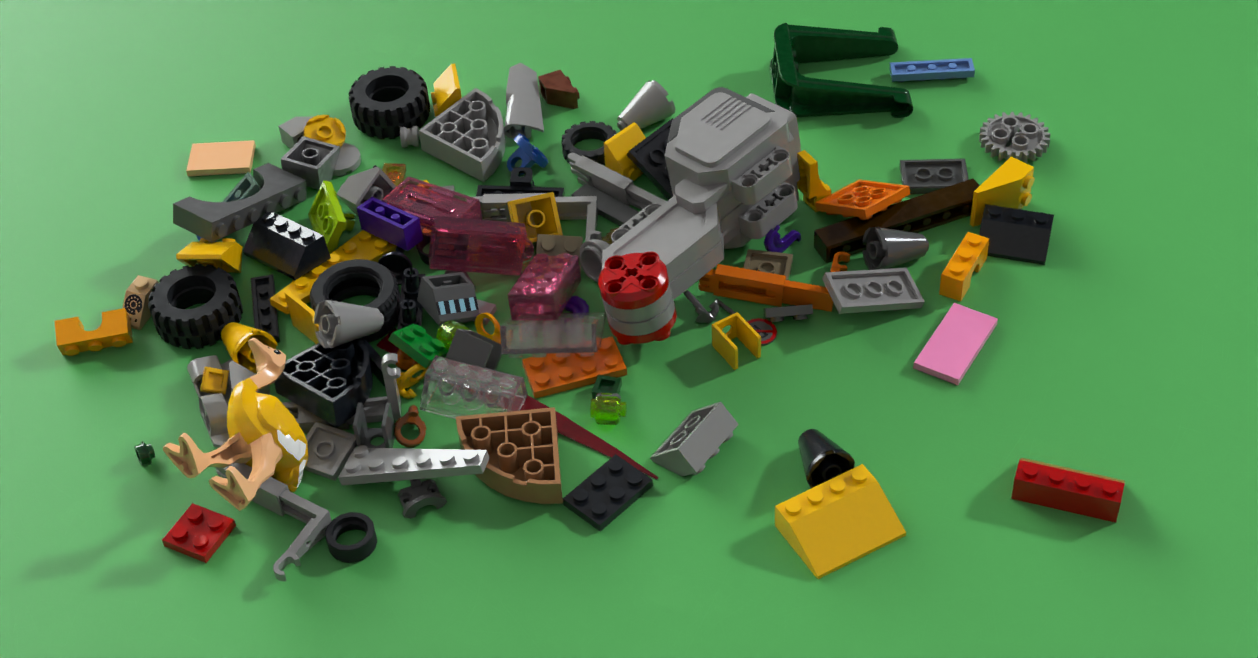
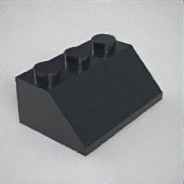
(1017, 233)

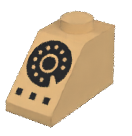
(137, 301)

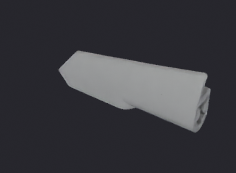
(522, 102)
(212, 406)

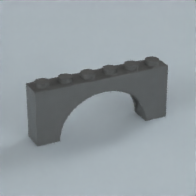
(218, 219)

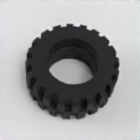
(389, 100)
(187, 288)

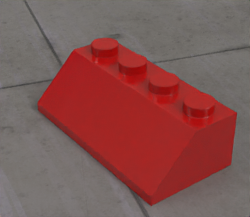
(1068, 489)

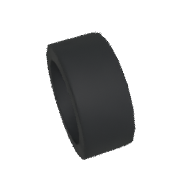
(353, 552)

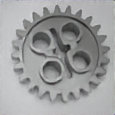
(1027, 143)

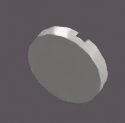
(348, 159)

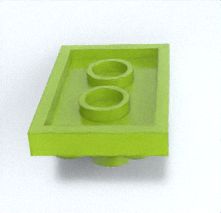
(328, 217)

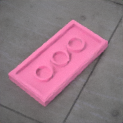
(955, 343)

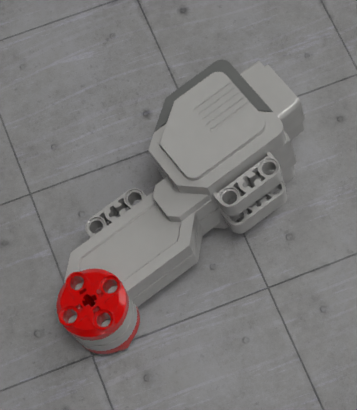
(730, 183)

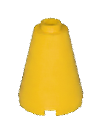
(236, 338)

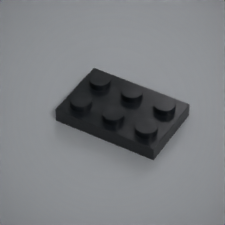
(607, 492)

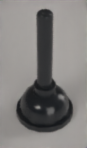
(396, 262)

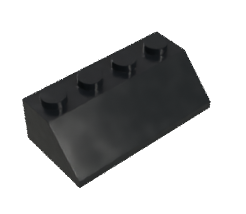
(285, 245)

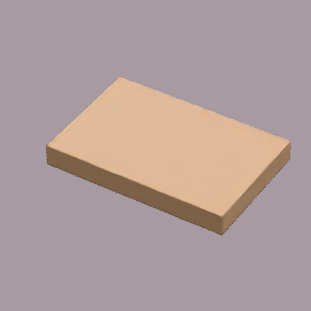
(221, 158)

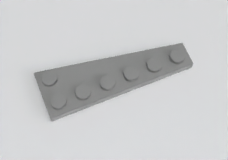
(399, 464)

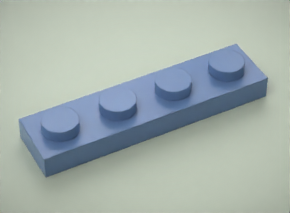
(931, 69)

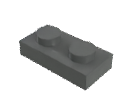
(798, 312)

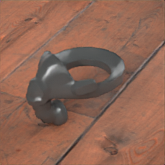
(704, 316)

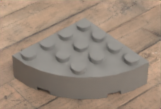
(467, 135)

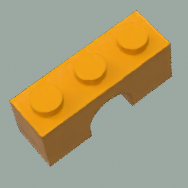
(967, 258)
(113, 331)

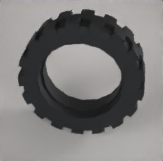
(586, 131)

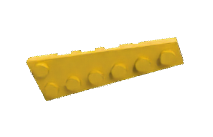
(361, 246)

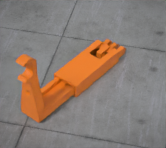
(769, 287)

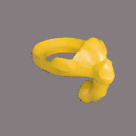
(496, 336)
(406, 380)

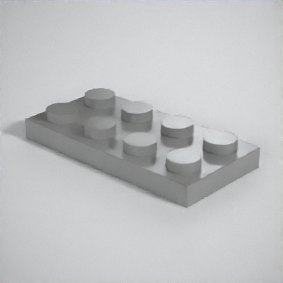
(873, 290)

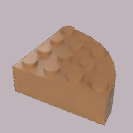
(520, 452)

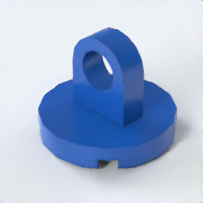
(527, 153)

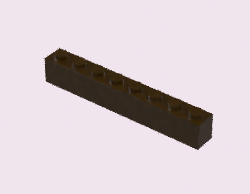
(909, 215)

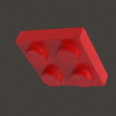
(199, 532)

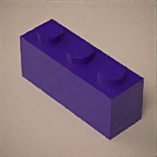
(390, 223)

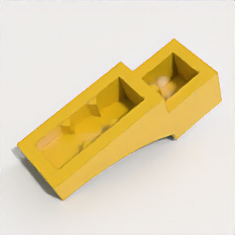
(810, 183)

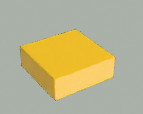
(214, 380)

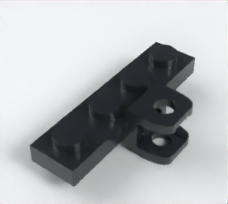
(519, 185)

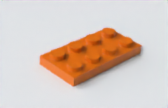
(558, 374)

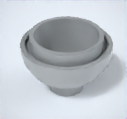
(591, 257)

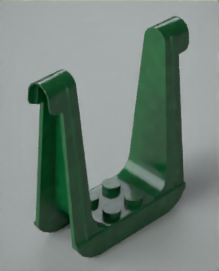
(828, 97)

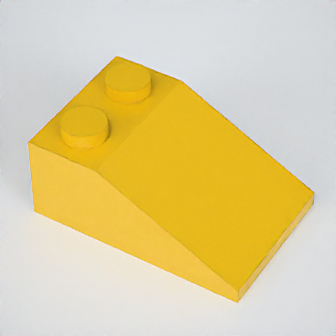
(1006, 187)
(222, 254)

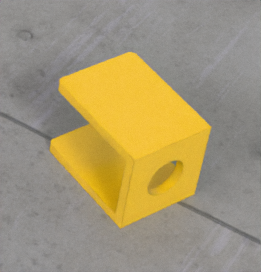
(742, 330)

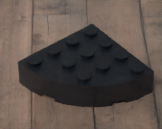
(328, 380)

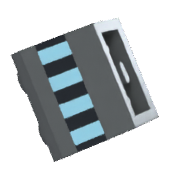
(448, 298)

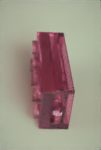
(430, 200)
(478, 245)
(544, 287)

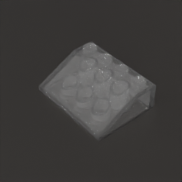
(566, 335)

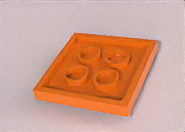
(862, 199)

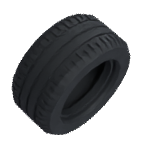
(356, 279)

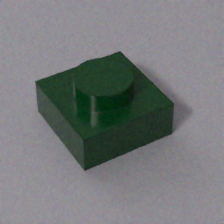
(606, 384)

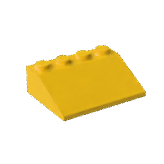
(838, 521)

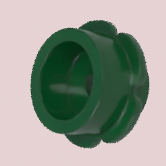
(144, 453)

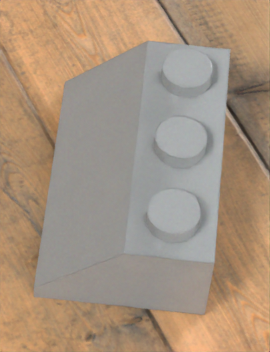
(696, 440)

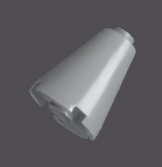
(647, 107)
(345, 322)

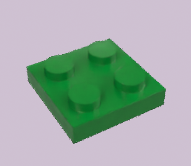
(418, 344)

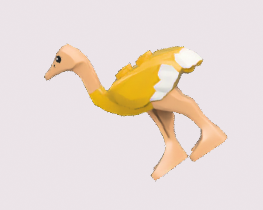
(259, 435)

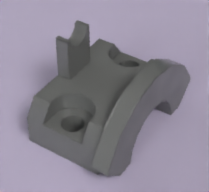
(420, 495)

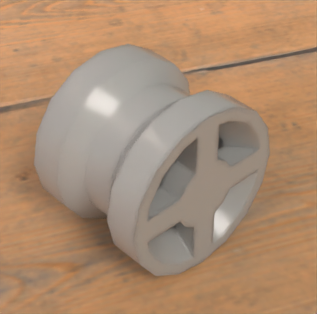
(409, 136)

